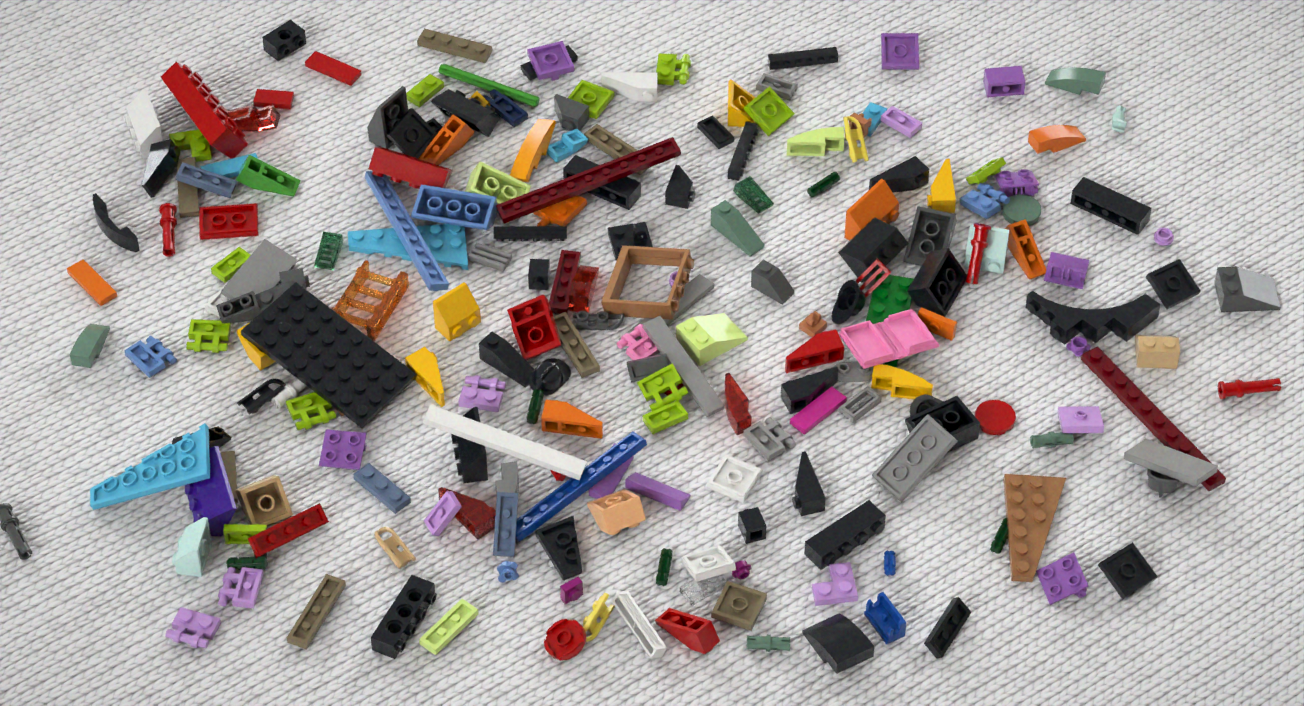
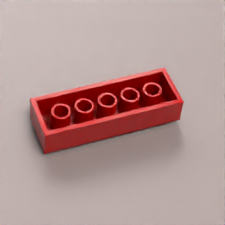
(205, 110)

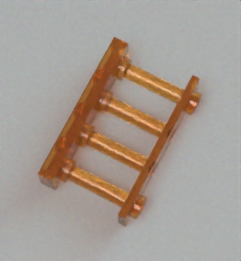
(381, 312)

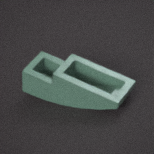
(1076, 80)
(89, 345)

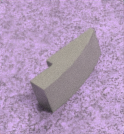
(509, 477)

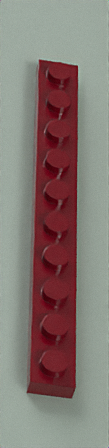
(588, 180)
(1145, 409)

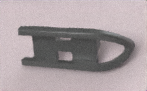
(600, 318)

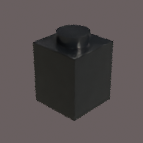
(539, 274)
(752, 525)

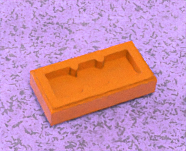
(938, 324)

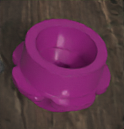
(742, 570)

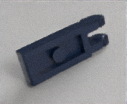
(506, 108)

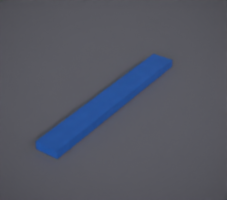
(575, 488)

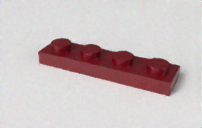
(566, 270)

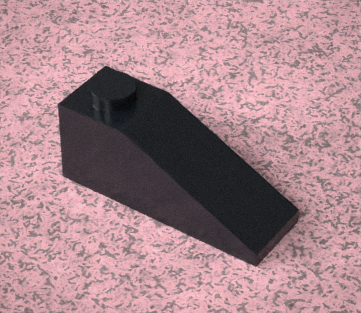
(160, 164)
(904, 176)
(505, 358)
(808, 492)

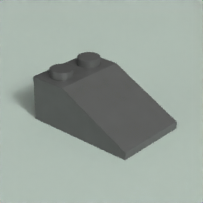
(386, 118)
(929, 232)
(1245, 290)

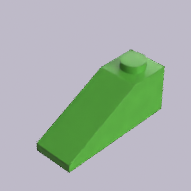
(267, 178)

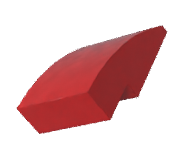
(534, 327)

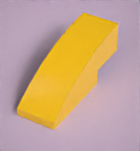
(899, 382)

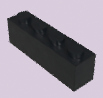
(621, 192)
(1110, 205)
(845, 535)

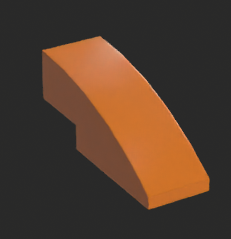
(1054, 138)

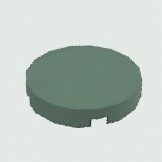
(1022, 208)

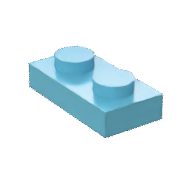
(874, 112)

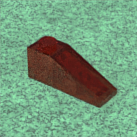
(583, 288)
(474, 514)

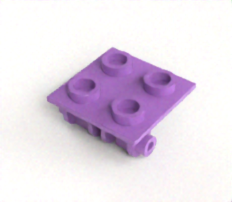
(1011, 180)
(1066, 270)
(342, 449)
(1063, 579)

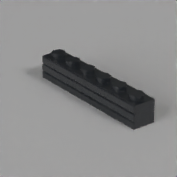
(802, 58)
(742, 151)
(530, 232)

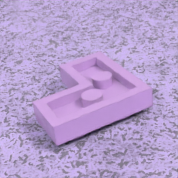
(840, 590)

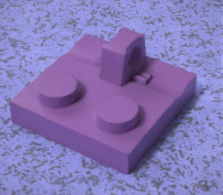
(900, 51)
(550, 60)

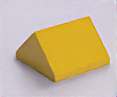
(737, 100)

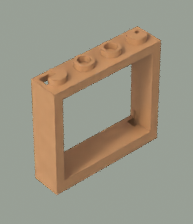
(647, 256)

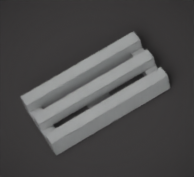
(781, 87)
(490, 255)
(862, 406)

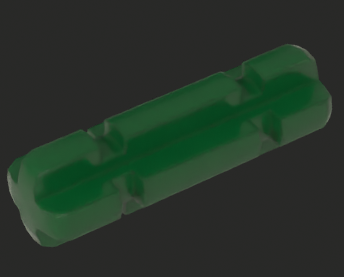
(823, 184)
(535, 406)
(1000, 537)
(247, 562)
(664, 567)

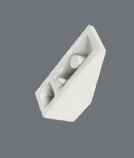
(633, 85)

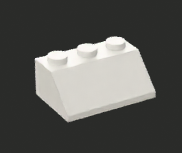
(143, 123)

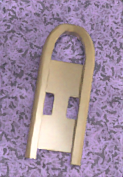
(390, 545)

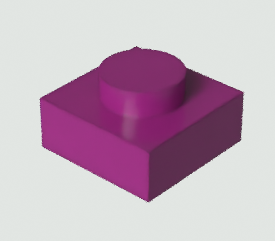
(571, 590)

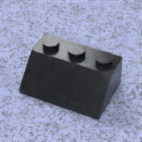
(468, 110)
(872, 242)
(938, 282)
(953, 417)
(470, 455)

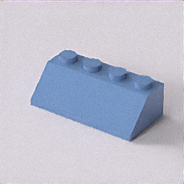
(455, 207)

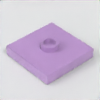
(1080, 419)

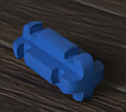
(889, 563)

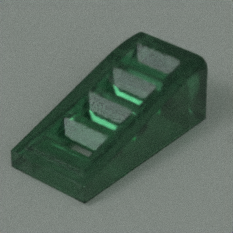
(749, 183)
(333, 238)

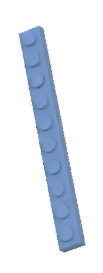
(407, 232)

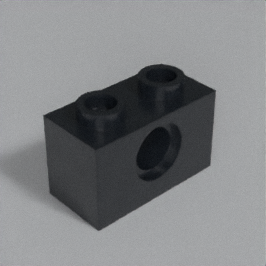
(284, 40)

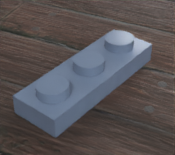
(206, 180)
(382, 488)
(505, 524)

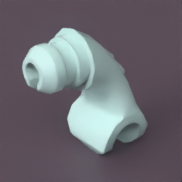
(1118, 122)

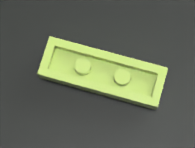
(448, 626)

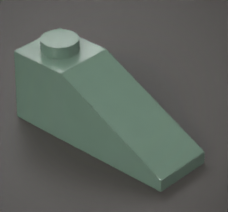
(734, 227)

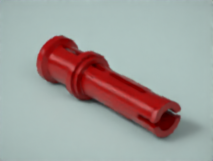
(168, 223)
(979, 242)
(1240, 388)

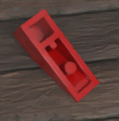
(818, 350)
(689, 629)

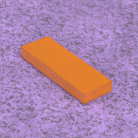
(91, 282)

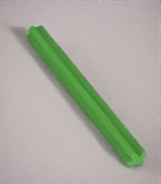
(488, 85)

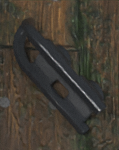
(266, 395)

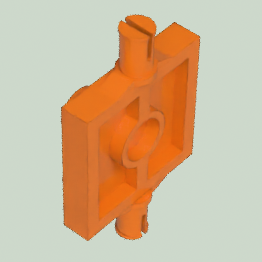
(561, 212)

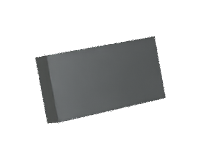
(644, 367)

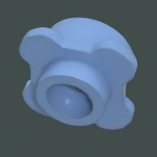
(510, 567)

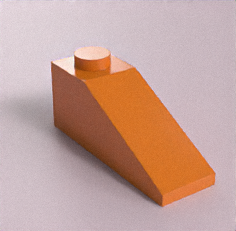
(447, 141)
(1025, 249)
(567, 419)

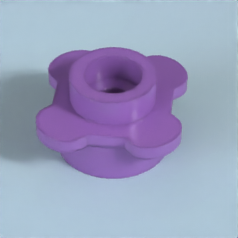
(1078, 346)

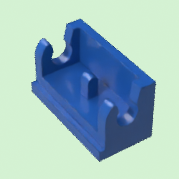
(885, 619)

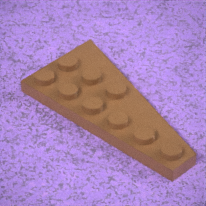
(1029, 514)

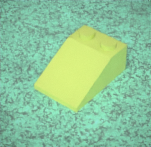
(492, 182)
(708, 336)

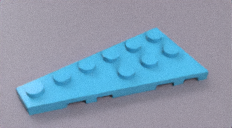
(444, 241)
(160, 471)

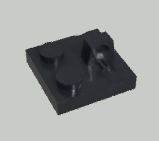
(412, 134)
(628, 235)
(1173, 284)
(1127, 571)

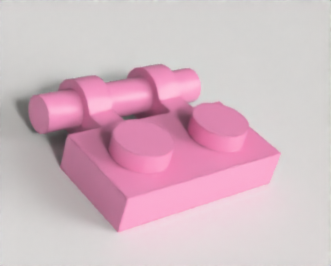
(638, 349)

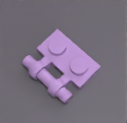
(483, 399)
(247, 587)
(195, 623)

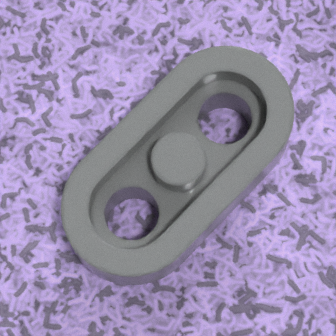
(853, 372)

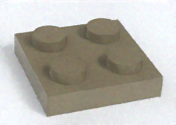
(739, 605)

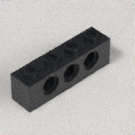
(403, 617)

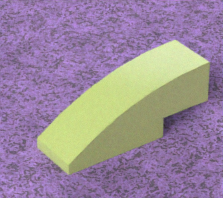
(816, 142)

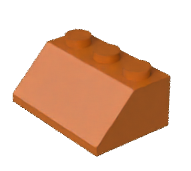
(875, 203)

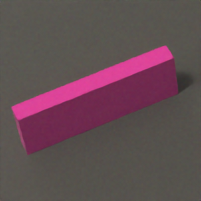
(818, 410)

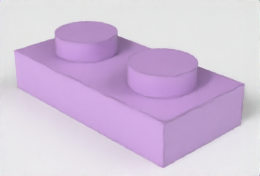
(901, 121)
(442, 513)

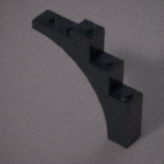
(1094, 323)

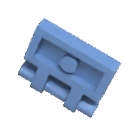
(981, 204)
(146, 360)

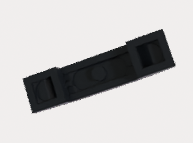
(124, 238)

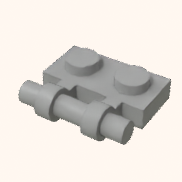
(765, 442)

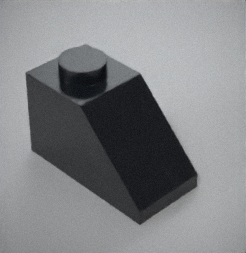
(679, 189)

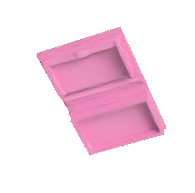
(889, 340)

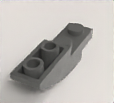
(250, 304)

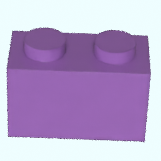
(1004, 81)

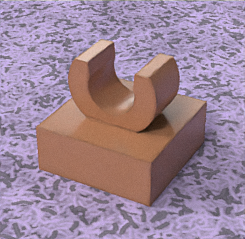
(865, 124)
(813, 324)

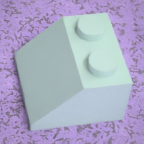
(995, 253)
(193, 549)

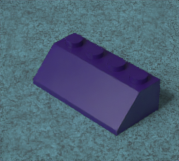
(212, 496)

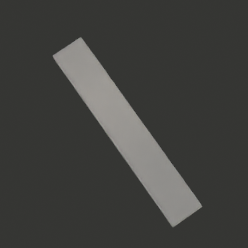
(693, 292)
(687, 370)

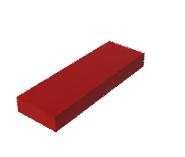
(333, 68)

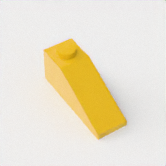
(942, 190)
(428, 376)

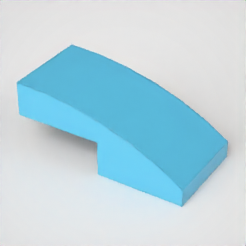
(568, 145)

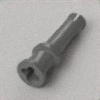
(10, 524)

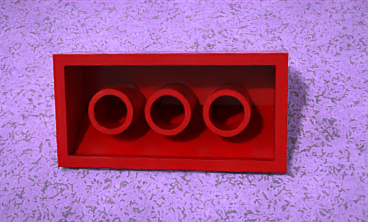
(408, 169)

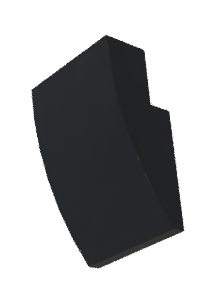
(839, 642)

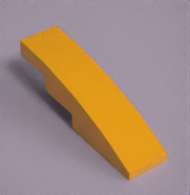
(532, 149)

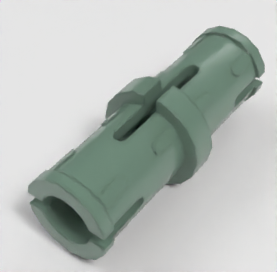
(1051, 439)
(768, 643)

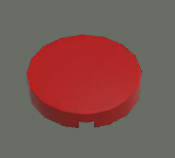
(995, 417)
(565, 639)

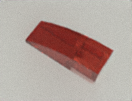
(253, 119)
(736, 405)

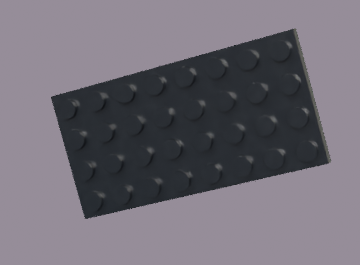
(328, 354)

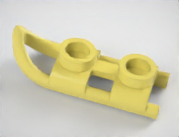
(852, 136)
(599, 610)

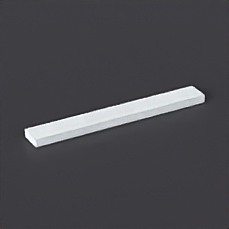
(504, 442)

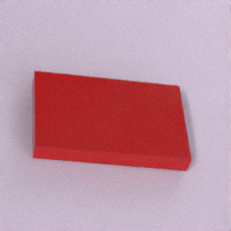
(228, 221)

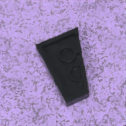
(561, 546)

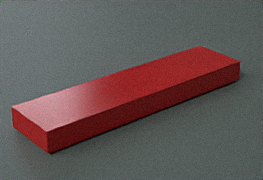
(288, 530)

